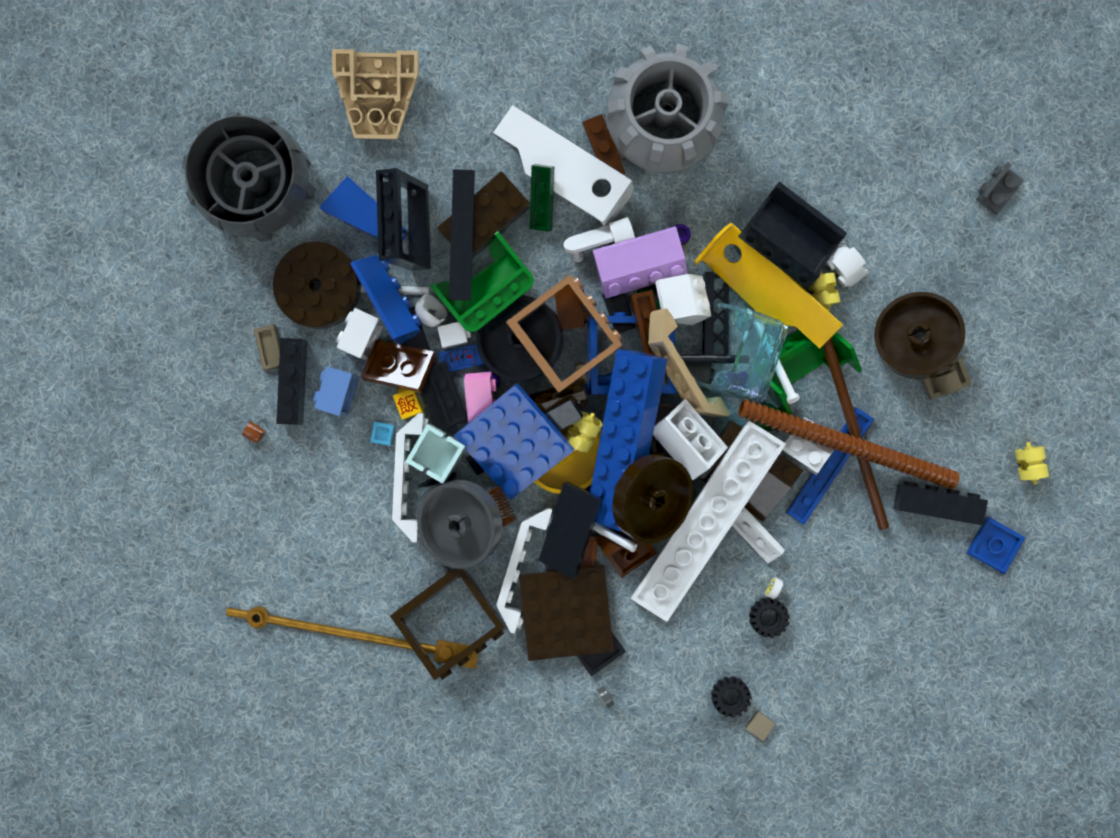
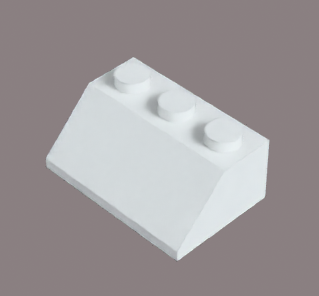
(689, 439)

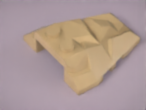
(375, 90)

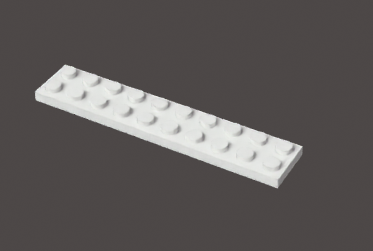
(708, 520)

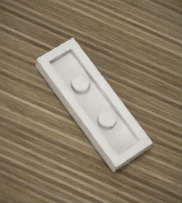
(757, 536)

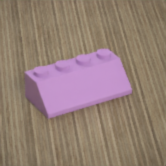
(639, 262)

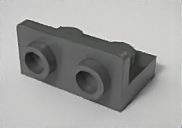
(999, 189)

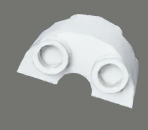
(847, 264)

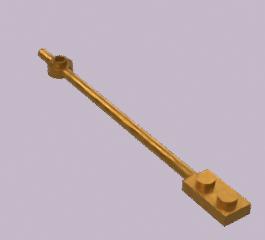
(443, 651)

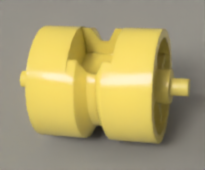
(824, 290)
(583, 432)
(1032, 463)

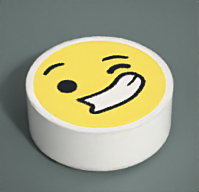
(774, 588)

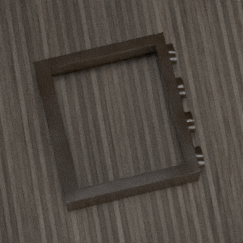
(478, 646)

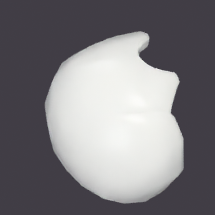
(430, 302)

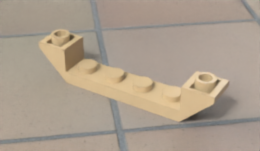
(660, 328)

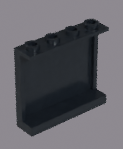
(792, 235)

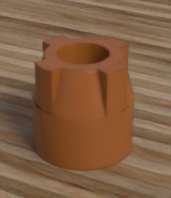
(253, 432)

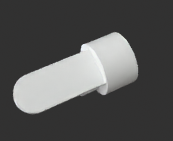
(613, 233)

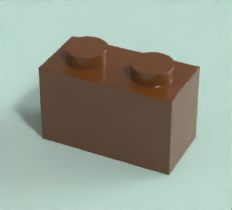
(570, 310)

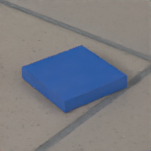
(995, 545)

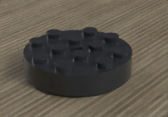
(508, 358)

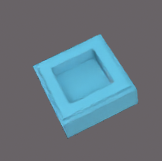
(382, 433)

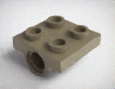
(948, 382)

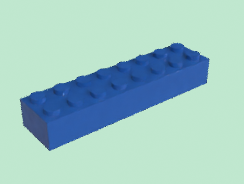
(626, 423)

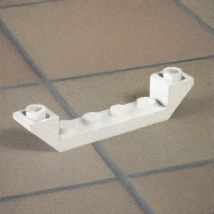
(401, 487)
(512, 615)

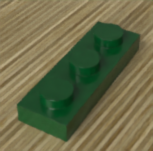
(541, 197)

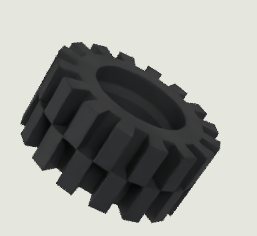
(780, 623)
(731, 709)

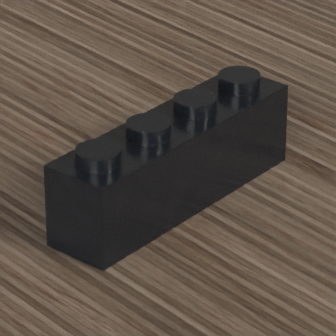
(291, 381)
(940, 504)

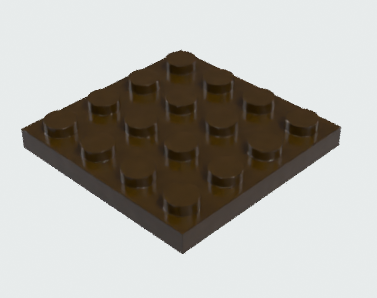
(566, 613)

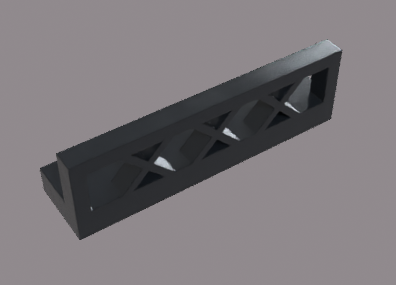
(708, 324)

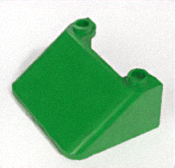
(492, 288)

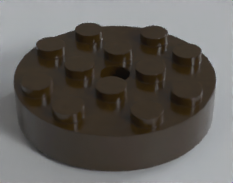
(295, 289)
(920, 313)
(654, 517)

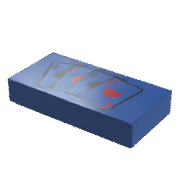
(461, 358)

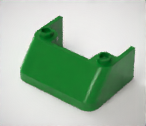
(801, 357)

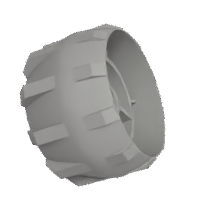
(655, 153)

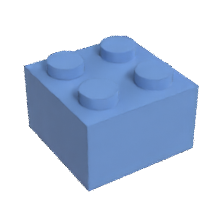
(335, 391)

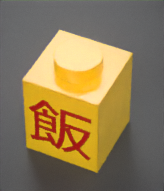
(407, 403)

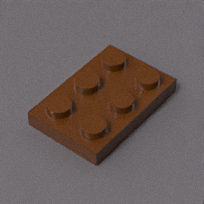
(398, 366)

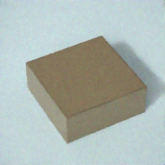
(760, 725)

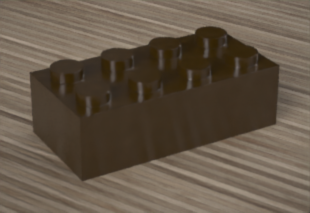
(495, 210)

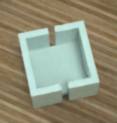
(436, 453)

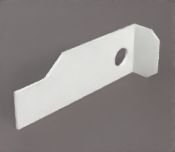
(574, 167)

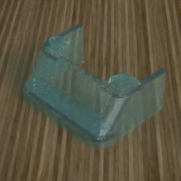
(755, 357)

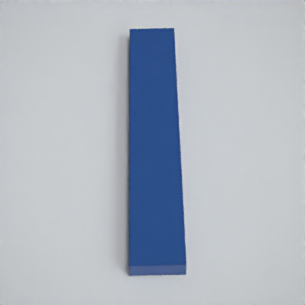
(818, 484)

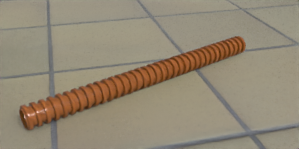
(848, 444)

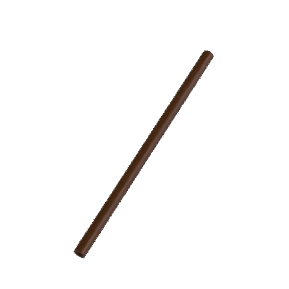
(854, 430)

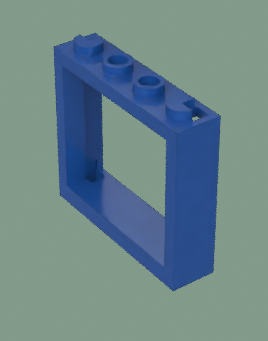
(592, 375)

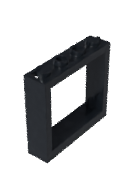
(390, 220)

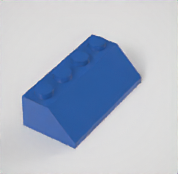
(386, 298)

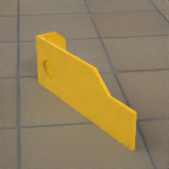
(768, 287)

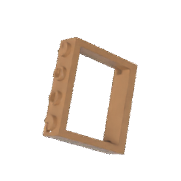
(589, 304)

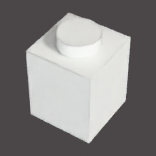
(453, 335)

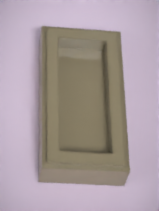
(268, 346)

